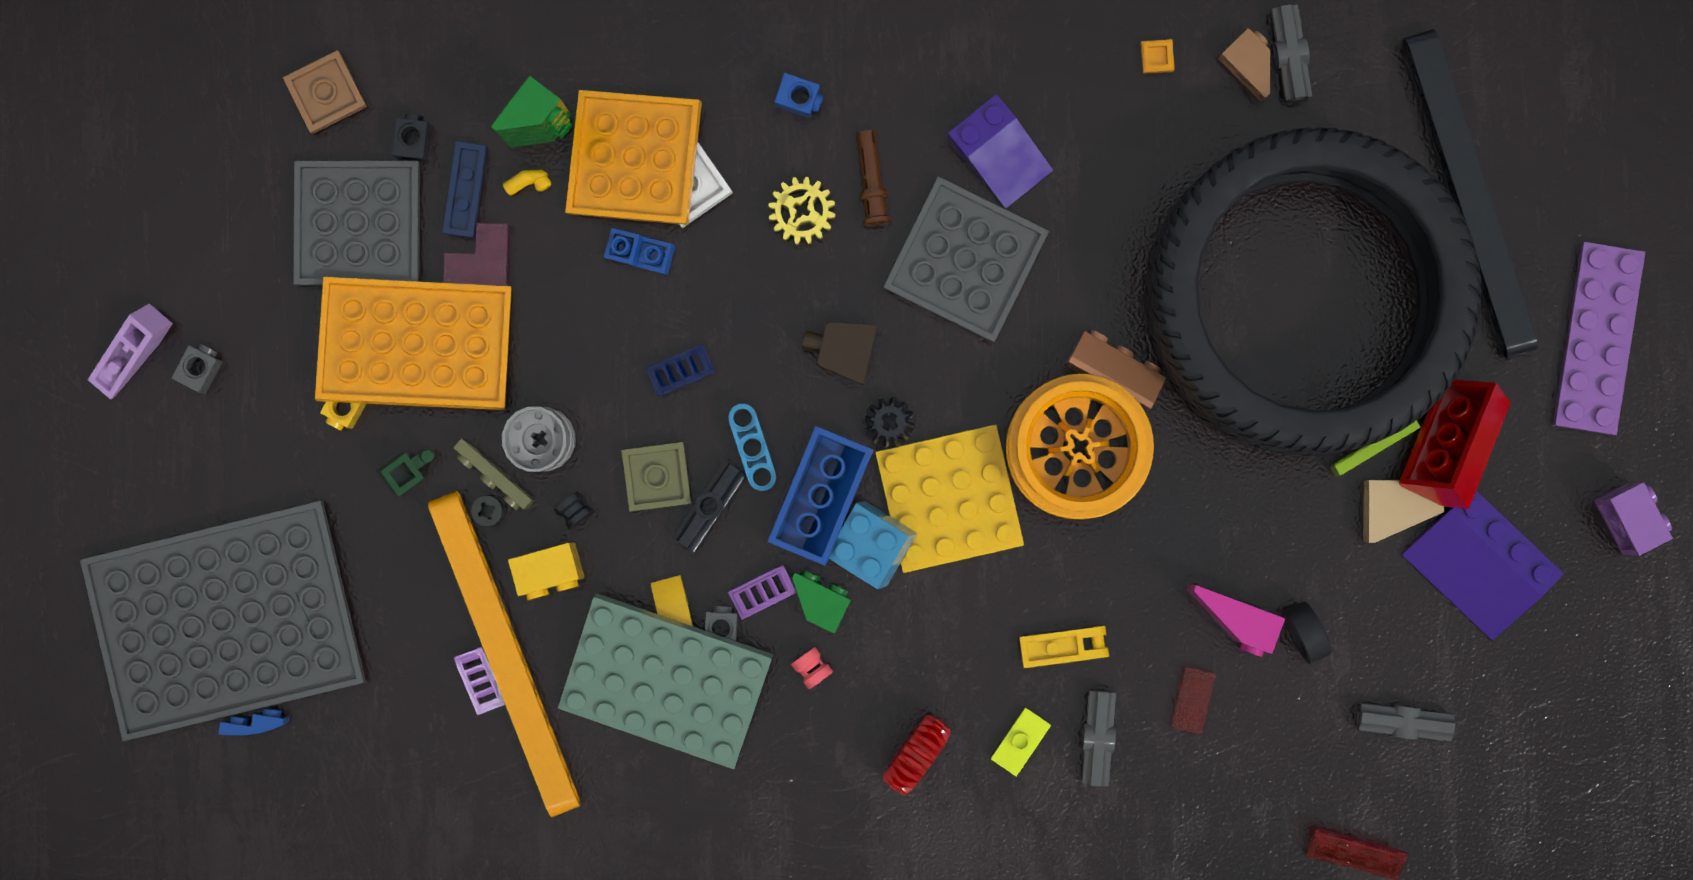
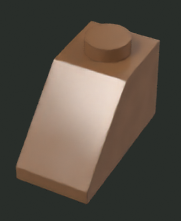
(1250, 62)

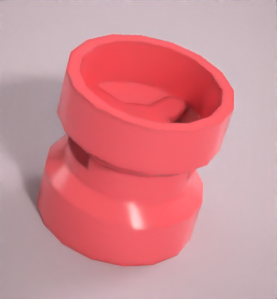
(806, 663)

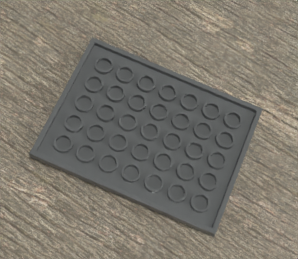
(216, 624)

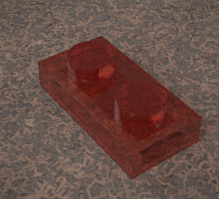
(1193, 700)

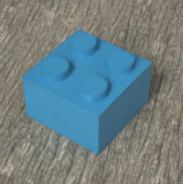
(872, 544)

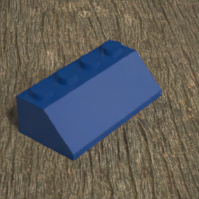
(820, 495)

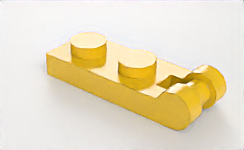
(1062, 647)

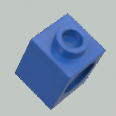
(788, 86)

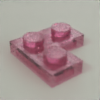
(489, 263)

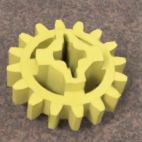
(814, 218)

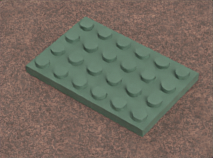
(665, 681)

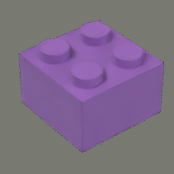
(1634, 518)

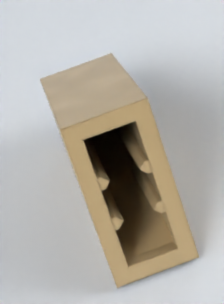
(1392, 509)

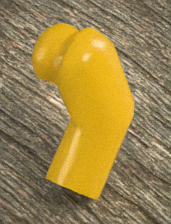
(527, 177)

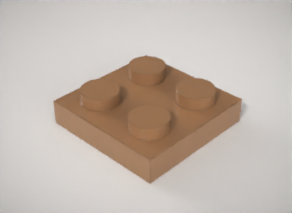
(325, 92)

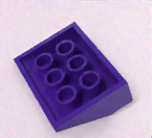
(1482, 565)

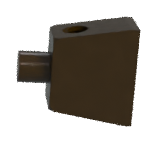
(843, 349)

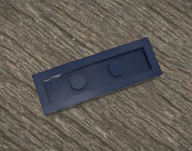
(465, 189)

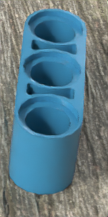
(741, 436)

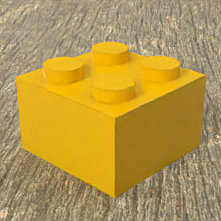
(546, 569)

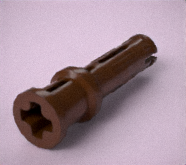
(873, 192)

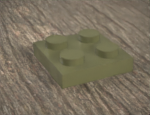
(656, 476)

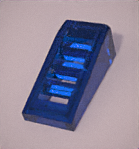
(657, 382)

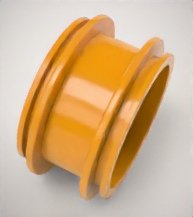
(1121, 413)

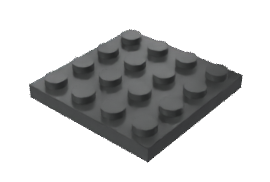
(356, 220)
(966, 259)

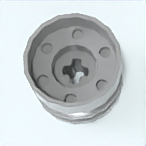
(521, 442)

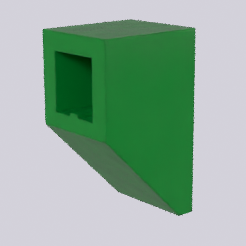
(821, 604)

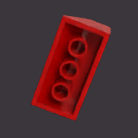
(1456, 443)

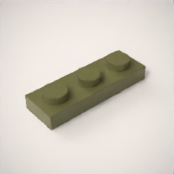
(492, 475)

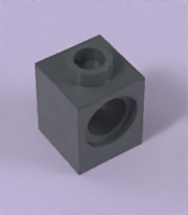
(184, 372)
(724, 613)

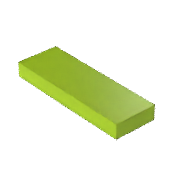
(1363, 453)

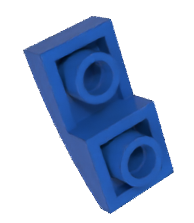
(639, 251)
(261, 722)

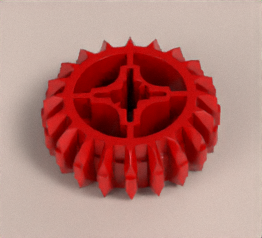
(916, 754)

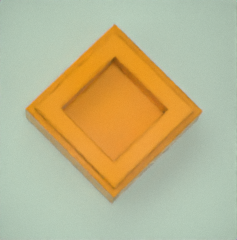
(1157, 56)

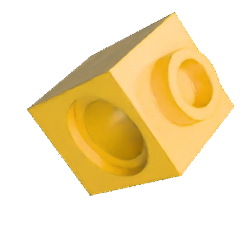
(338, 421)

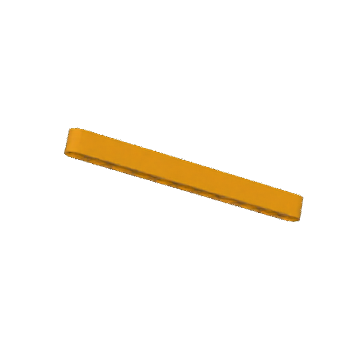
(504, 653)

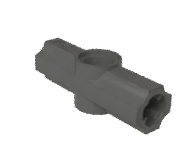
(1291, 53)
(1405, 722)
(1098, 738)

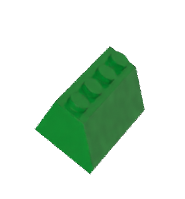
(533, 117)

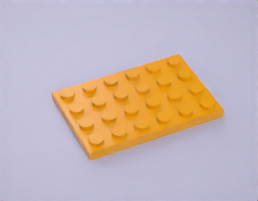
(413, 343)

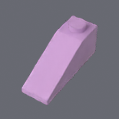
(129, 349)

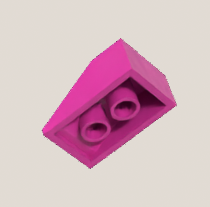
(1243, 623)

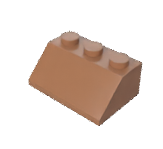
(1098, 358)

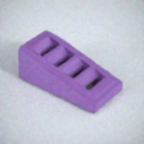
(785, 580)
(465, 673)

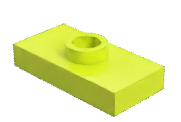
(1020, 741)

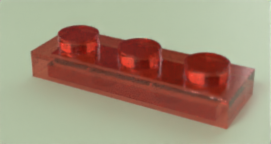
(1356, 854)

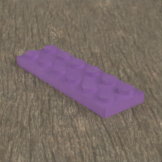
(1598, 338)

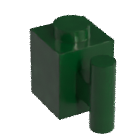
(403, 472)

